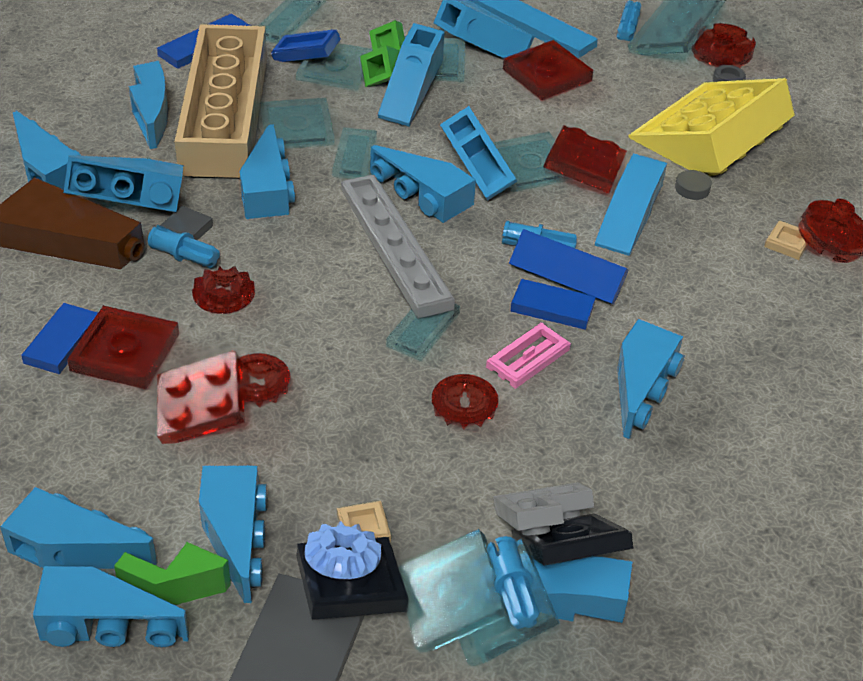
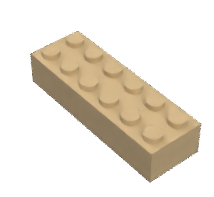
(222, 100)

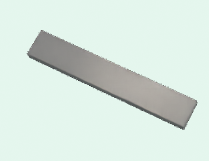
(398, 247)

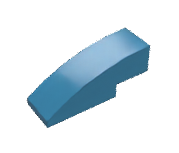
(149, 101)
(478, 153)
(631, 204)
(588, 587)

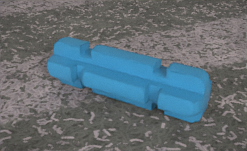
(629, 20)

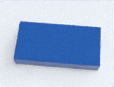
(306, 45)
(553, 304)
(58, 338)

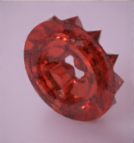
(222, 300)
(275, 376)
(481, 396)

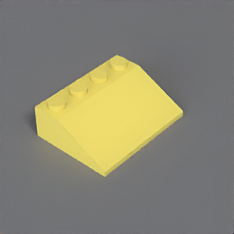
(718, 123)

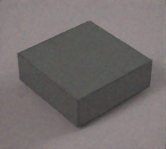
(188, 221)

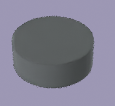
(728, 73)
(693, 184)

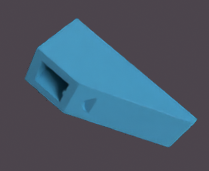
(482, 28)
(412, 74)
(42, 152)
(264, 178)
(125, 180)
(441, 185)
(643, 368)
(229, 518)
(59, 533)
(77, 595)

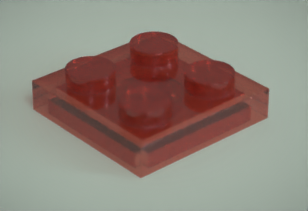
(547, 69)
(585, 158)
(123, 347)
(200, 398)

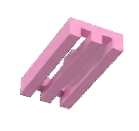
(518, 378)

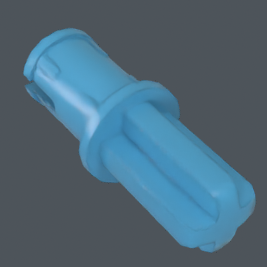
(513, 231)
(183, 246)
(513, 582)

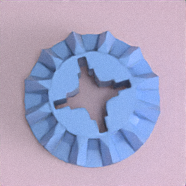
(339, 561)

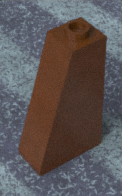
(68, 227)

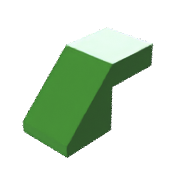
(380, 62)
(189, 577)

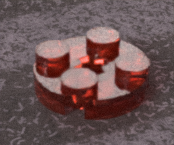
(724, 46)
(833, 228)

